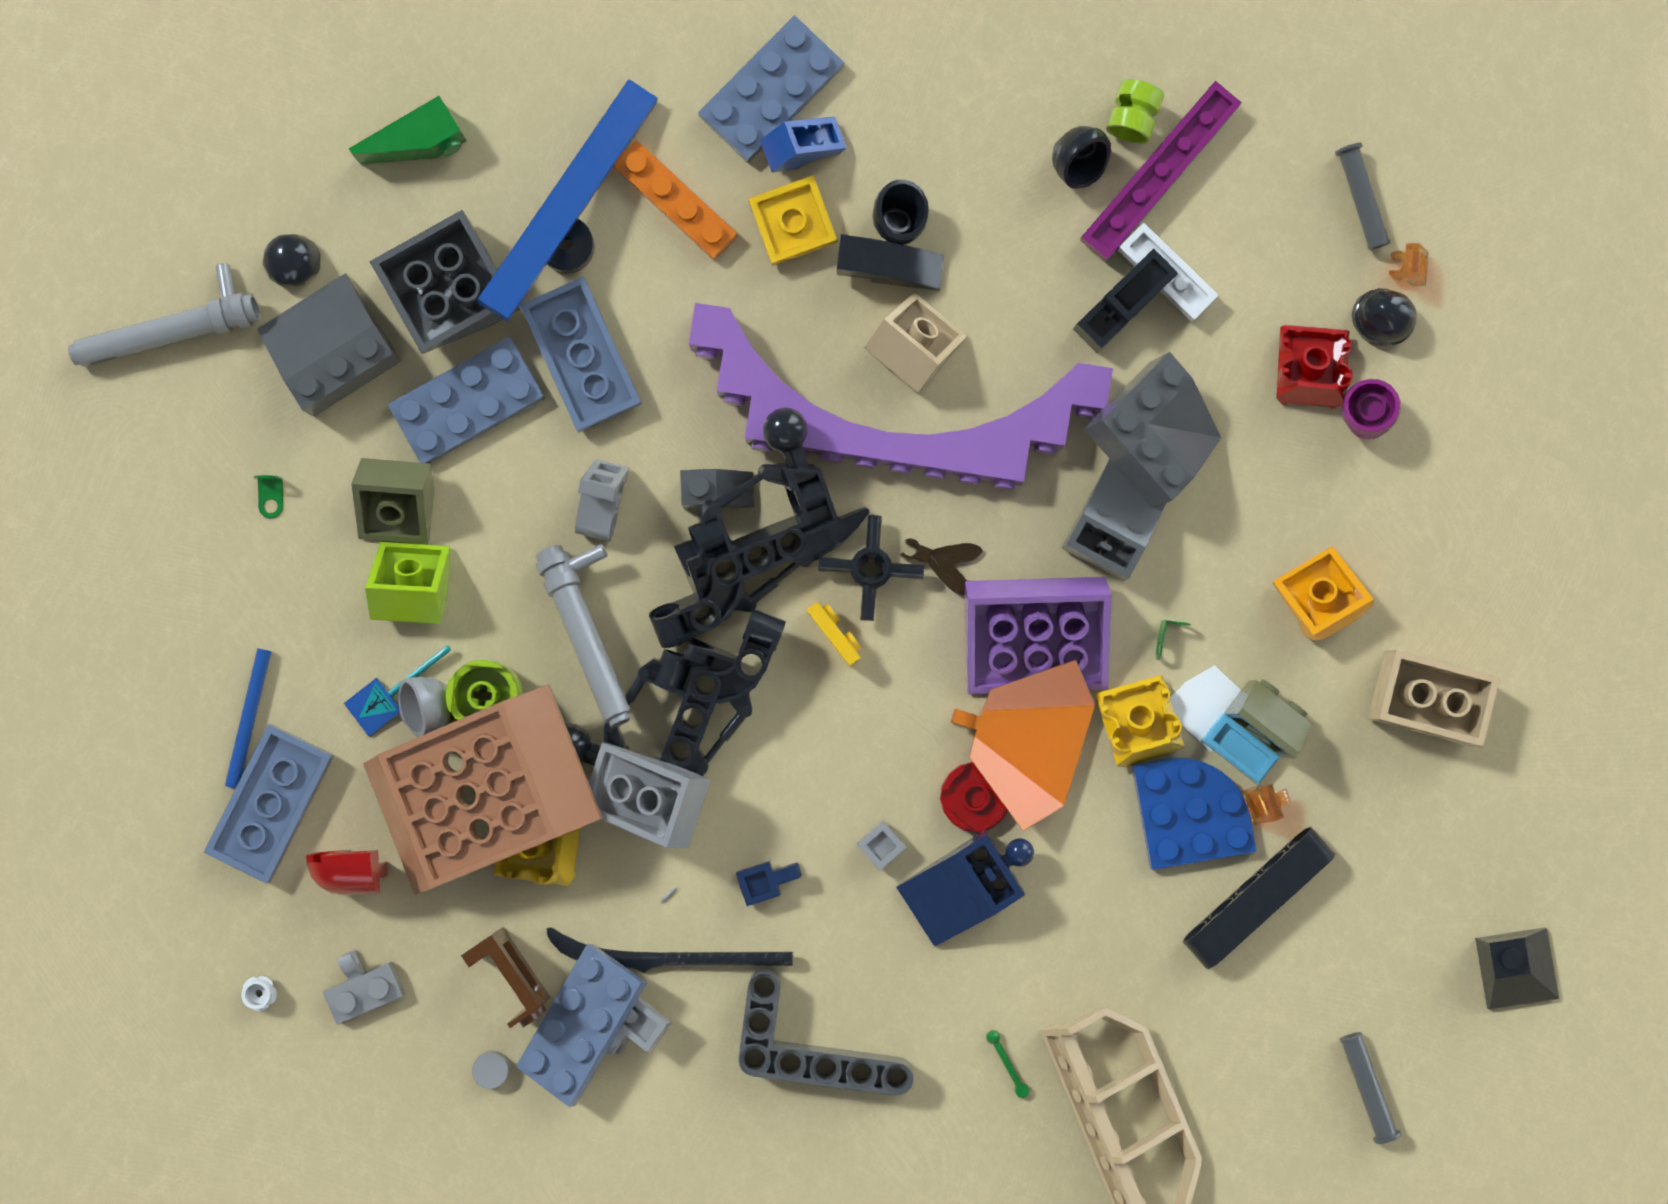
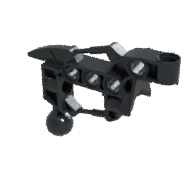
(814, 528)
(679, 675)

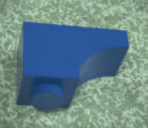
(802, 142)

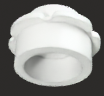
(249, 995)

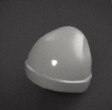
(423, 704)

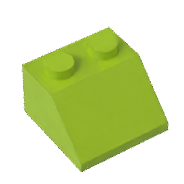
(408, 583)

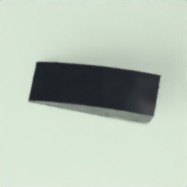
(889, 263)
(1125, 300)

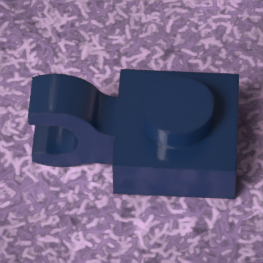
(762, 882)

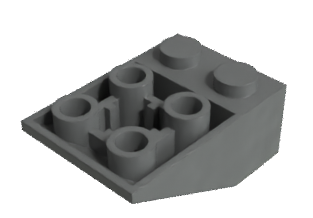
(1113, 525)

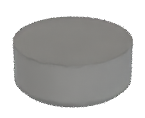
(491, 1069)

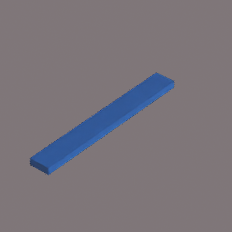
(567, 201)

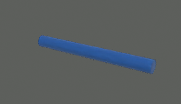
(248, 718)

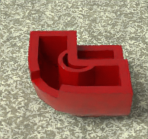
(347, 871)

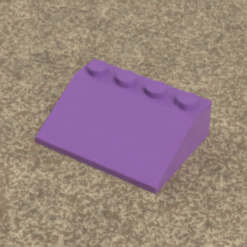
(1035, 626)

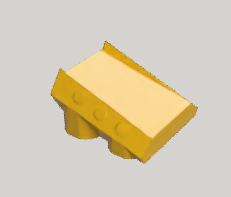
(1140, 721)
(545, 863)

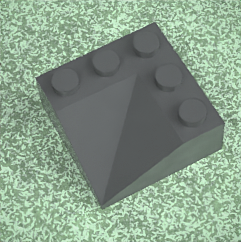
(438, 282)
(1157, 430)

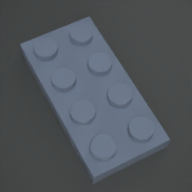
(771, 88)
(580, 354)
(466, 401)
(269, 803)
(581, 1025)

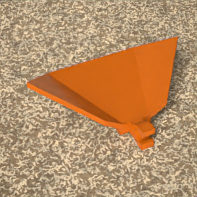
(1031, 739)

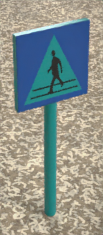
(375, 705)

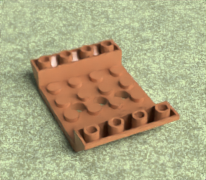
(523, 782)

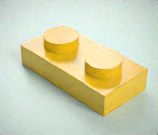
(844, 644)

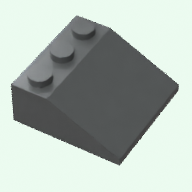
(328, 346)

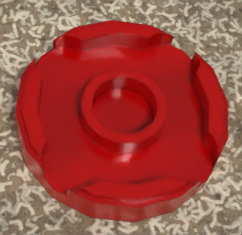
(970, 800)

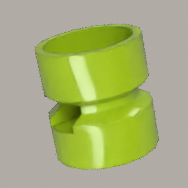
(1137, 105)

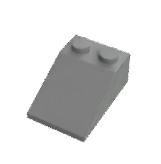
(648, 795)

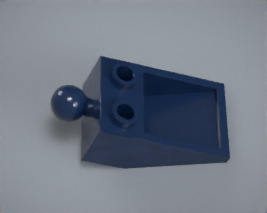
(959, 889)

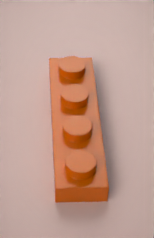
(675, 200)

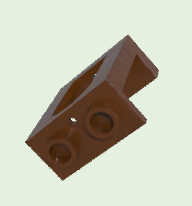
(515, 971)

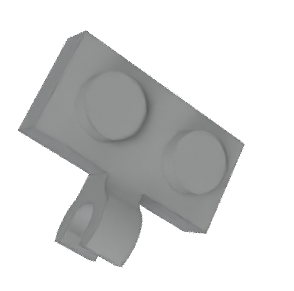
(362, 989)
(643, 1026)

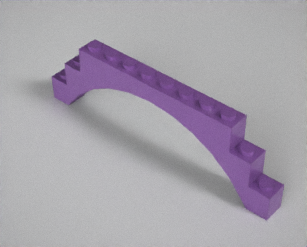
(986, 452)

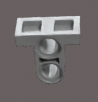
(600, 499)

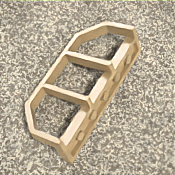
(1091, 1109)

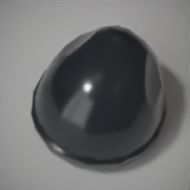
(1081, 156)
(900, 212)
(1384, 316)

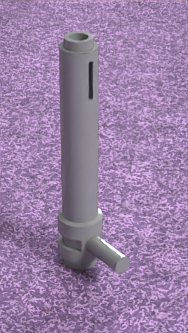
(217, 316)
(563, 585)

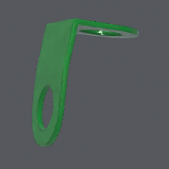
(270, 488)
(1160, 639)

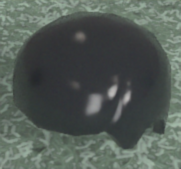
(291, 260)

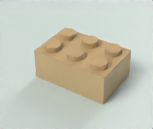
(1434, 698)

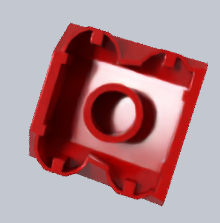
(1313, 366)

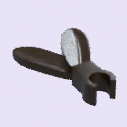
(941, 561)

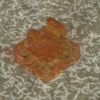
(1414, 266)
(1265, 803)

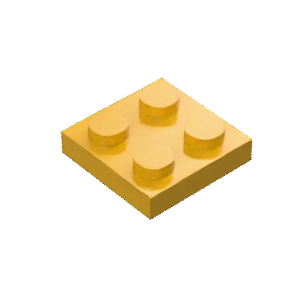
(792, 220)

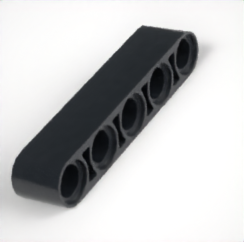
(1259, 897)

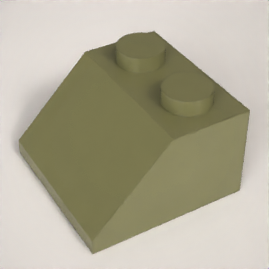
(393, 500)
(1270, 719)

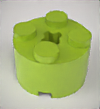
(474, 677)

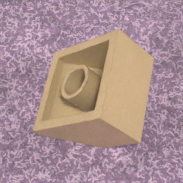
(915, 341)

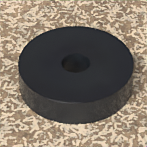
(578, 254)

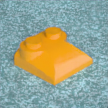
(1323, 594)

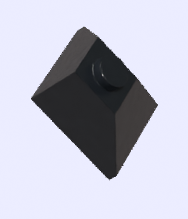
(1517, 968)

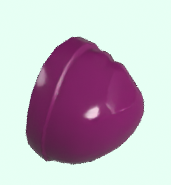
(1371, 408)

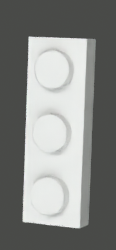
(1187, 290)

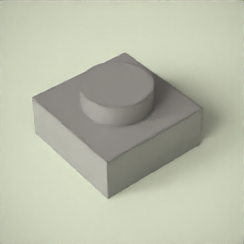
(881, 845)

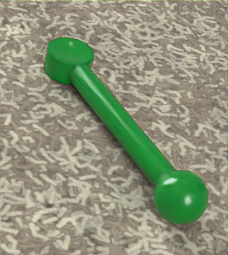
(1021, 1089)

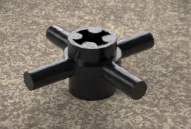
(870, 584)

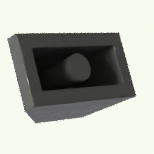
(708, 484)

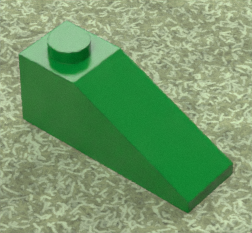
(415, 136)

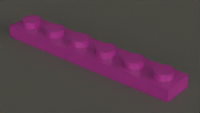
(1160, 171)

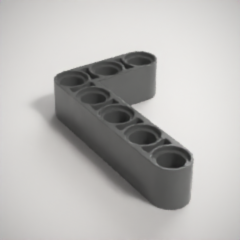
(810, 1054)

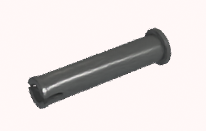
(1363, 196)
(1370, 1088)

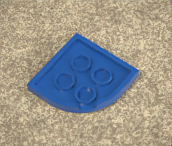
(1190, 812)

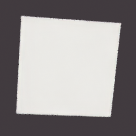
(1203, 700)

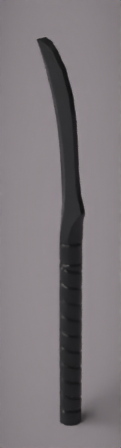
(647, 960)

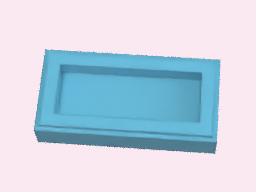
(1240, 748)

